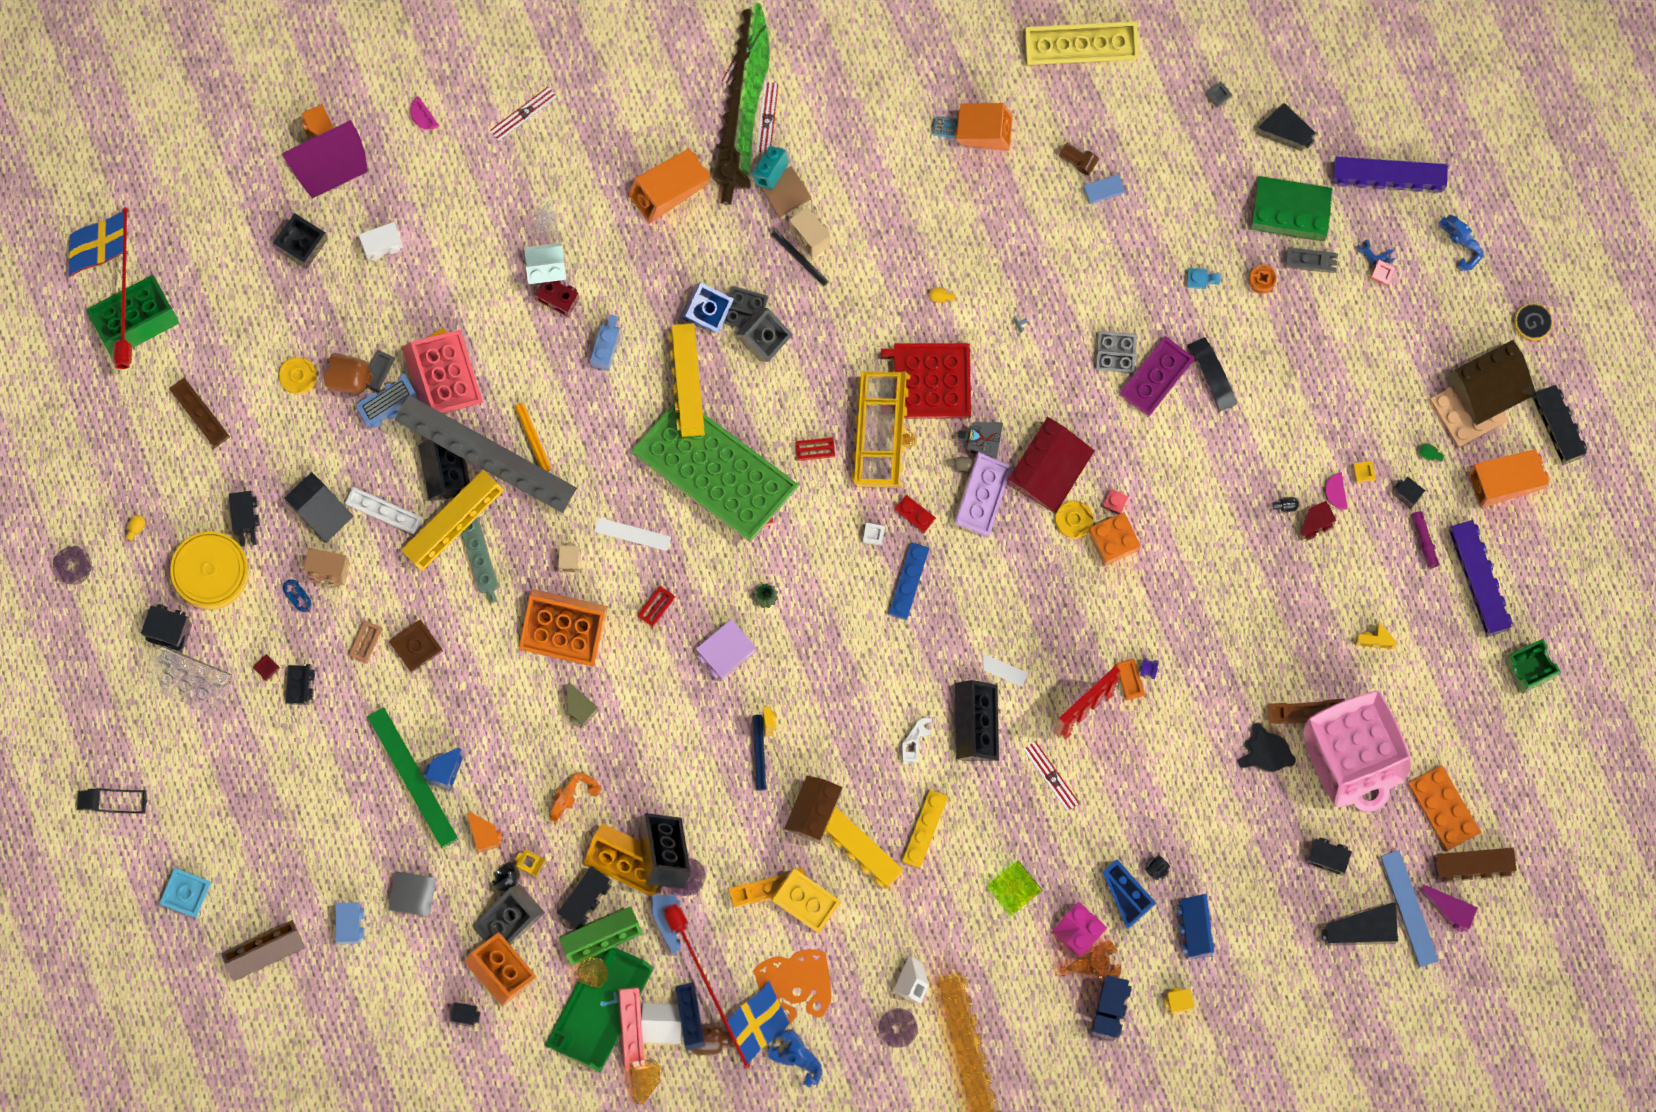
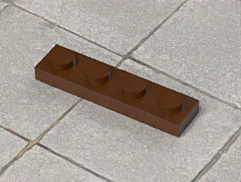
(199, 412)

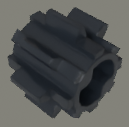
(1157, 867)

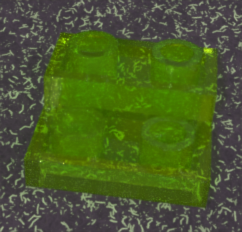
(1014, 888)

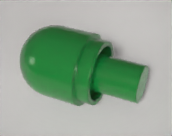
(1430, 452)

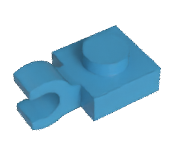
(1199, 279)

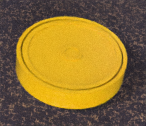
(209, 570)

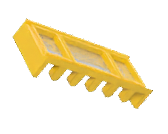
(880, 429)

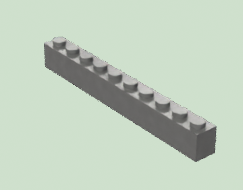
(485, 454)

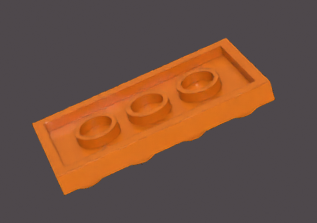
(1444, 808)

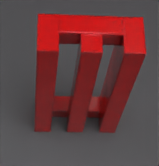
(817, 448)
(647, 619)

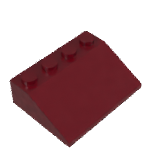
(1050, 465)

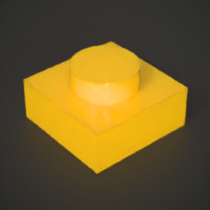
(1364, 472)

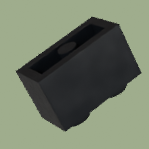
(1329, 856)

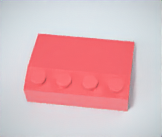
(442, 372)

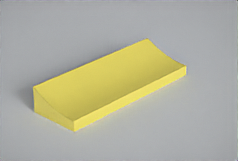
(1081, 43)

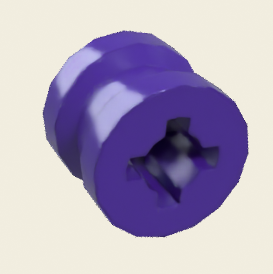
(1149, 668)

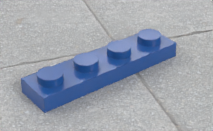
(909, 581)

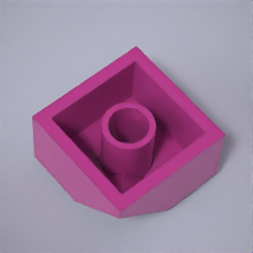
(1079, 930)

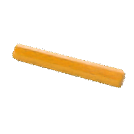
(532, 436)

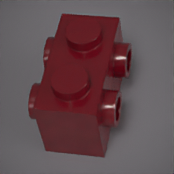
(557, 296)

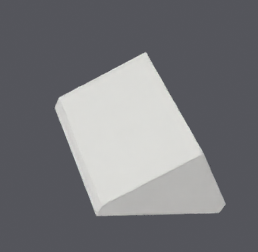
(661, 1023)

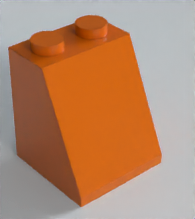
(984, 125)

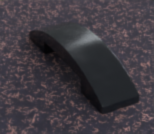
(1213, 374)

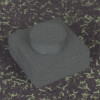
(1219, 94)

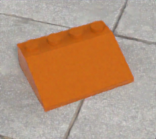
(563, 627)

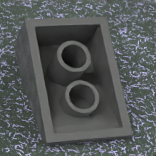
(509, 915)

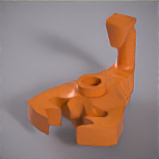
(564, 798)

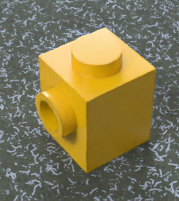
(1179, 1000)

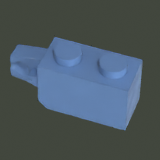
(606, 344)

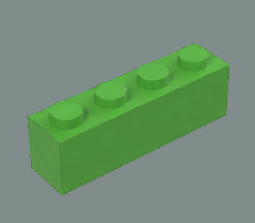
(601, 935)

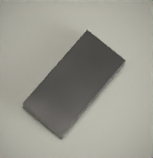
(380, 368)

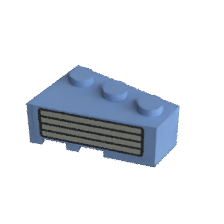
(385, 403)

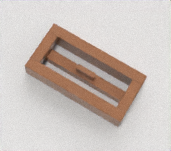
(359, 656)

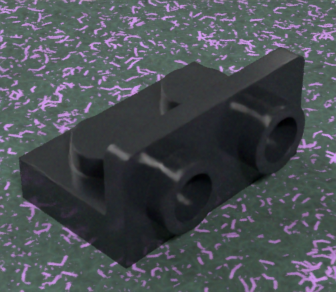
(299, 684)

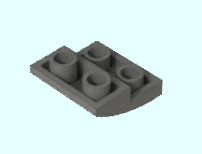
(744, 305)
(412, 894)

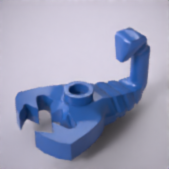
(1460, 233)
(797, 1055)

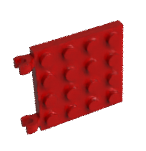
(938, 378)
(1090, 699)

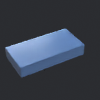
(1104, 189)

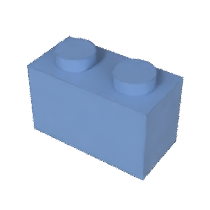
(349, 923)

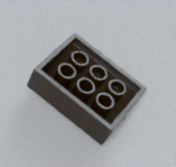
(1493, 382)

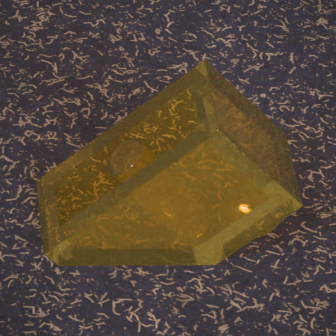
(644, 1079)

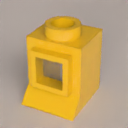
(530, 863)

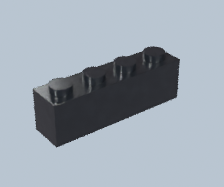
(1559, 424)

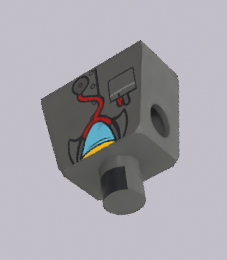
(982, 438)

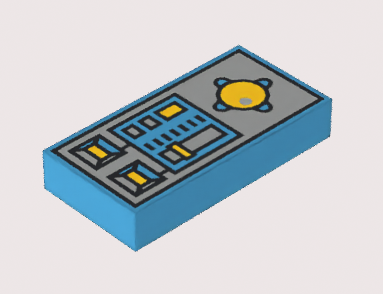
(945, 127)

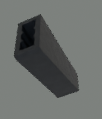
(1365, 928)

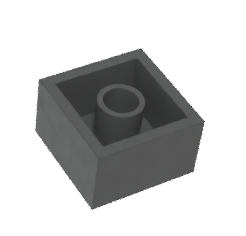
(763, 334)

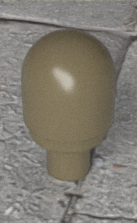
(962, 464)

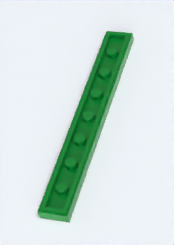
(412, 778)

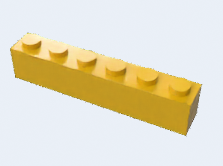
(688, 380)
(452, 520)
(863, 850)

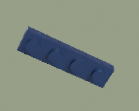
(690, 1016)

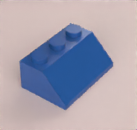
(1196, 927)

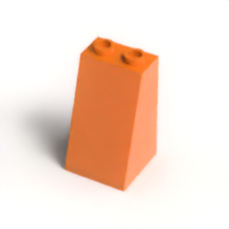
(668, 185)
(1508, 477)

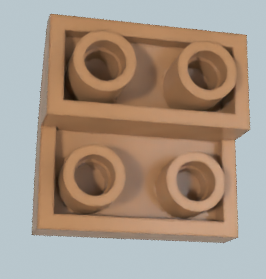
(787, 193)

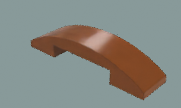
(1297, 712)

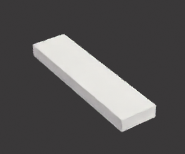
(383, 511)

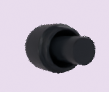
(1286, 504)

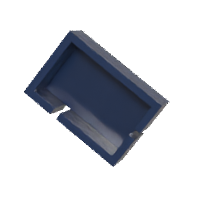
(1111, 1008)

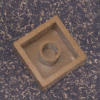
(326, 567)

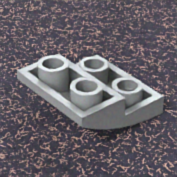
(1116, 351)

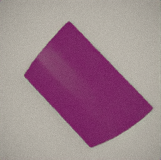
(328, 159)

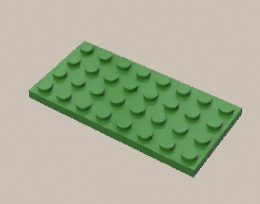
(717, 473)

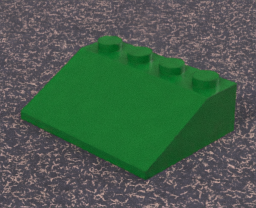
(1292, 208)
(145, 314)

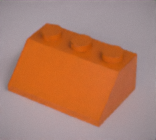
(500, 969)

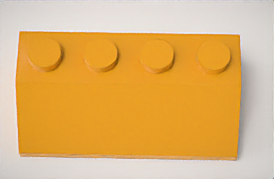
(619, 858)

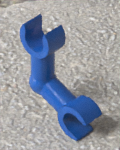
(1372, 258)

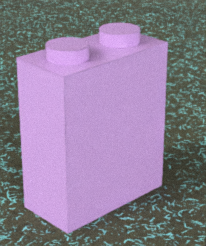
(725, 650)

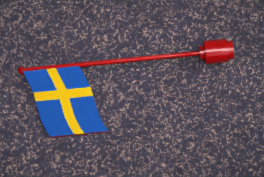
(98, 245)
(755, 1021)

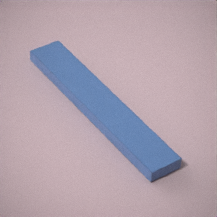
(1409, 908)

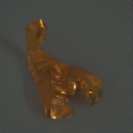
(1094, 962)

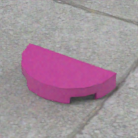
(422, 116)
(1335, 492)

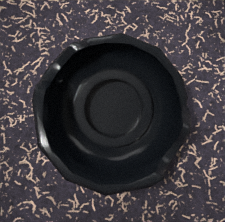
(506, 876)

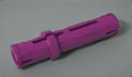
(1427, 546)

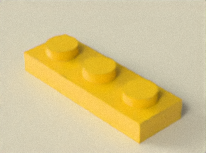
(769, 721)

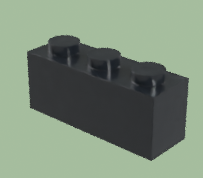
(585, 898)

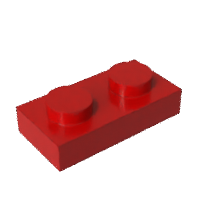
(915, 514)

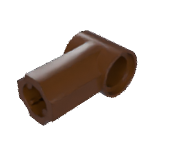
(1083, 160)

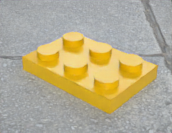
(806, 900)

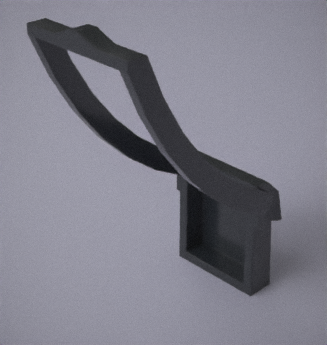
(90, 799)

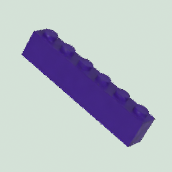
(1390, 173)
(1480, 578)

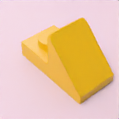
(1382, 639)

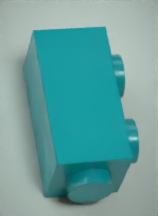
(771, 167)

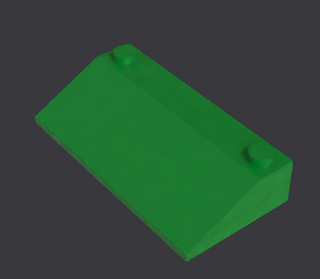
(587, 1029)

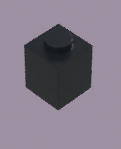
(1408, 492)
(465, 1014)

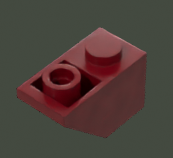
(1317, 519)

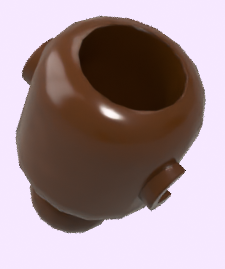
(714, 1040)

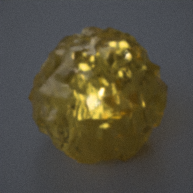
(592, 972)

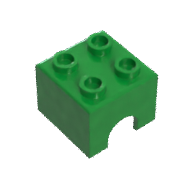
(1532, 666)

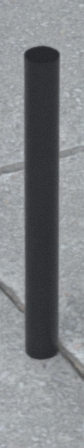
(800, 258)

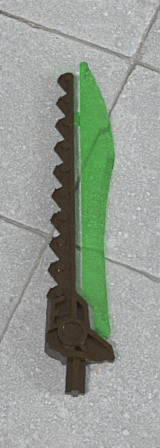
(727, 160)

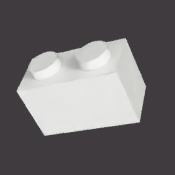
(381, 241)

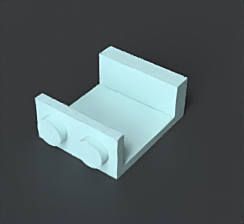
(545, 263)

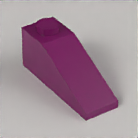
(1453, 910)

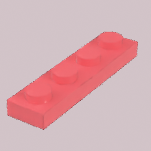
(631, 1025)

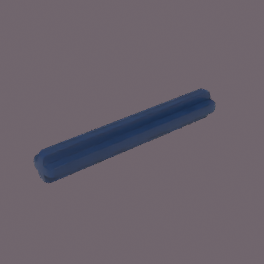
(759, 755)

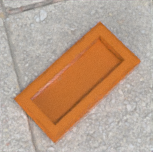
(1130, 679)

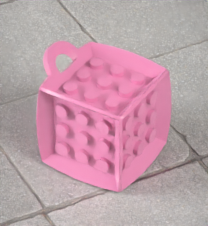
(1357, 750)

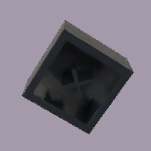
(300, 241)

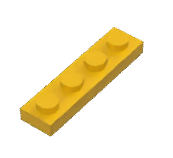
(925, 829)

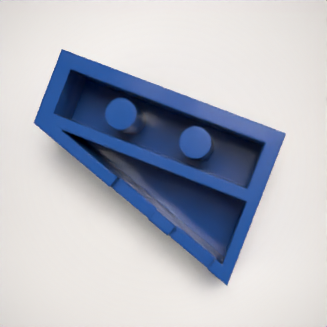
(1128, 894)

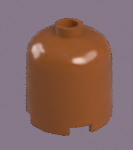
(347, 374)

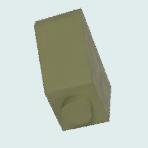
(579, 707)

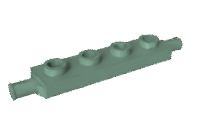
(480, 560)

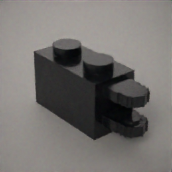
(244, 516)

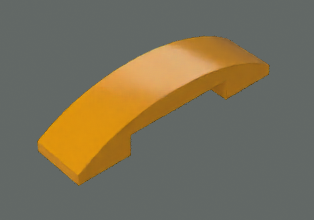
(757, 891)

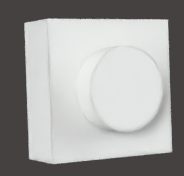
(873, 534)

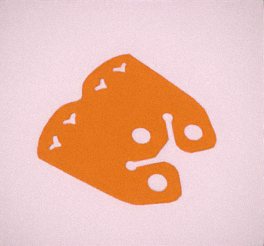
(794, 973)

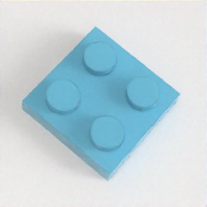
(185, 893)

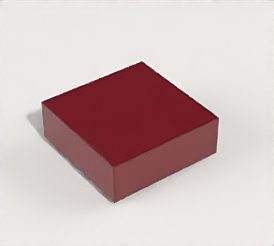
(266, 667)

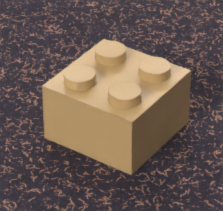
(810, 232)

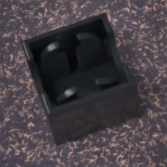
(166, 627)

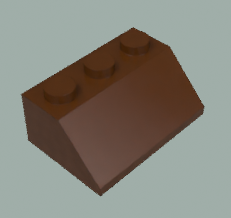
(813, 808)

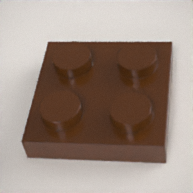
(416, 646)

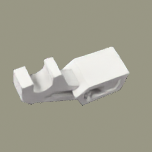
(917, 732)

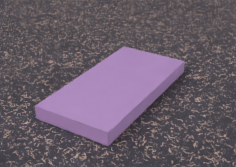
(982, 494)

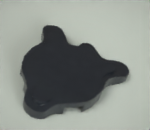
(1267, 751)

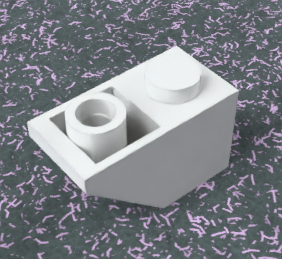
(912, 981)

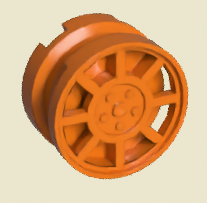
(1263, 279)

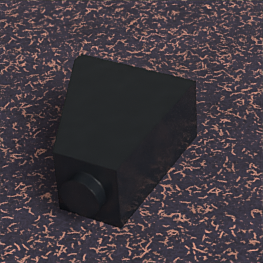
(1287, 129)

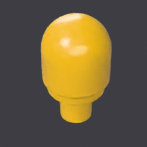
(940, 295)
(135, 526)

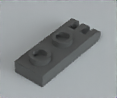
(1311, 260)

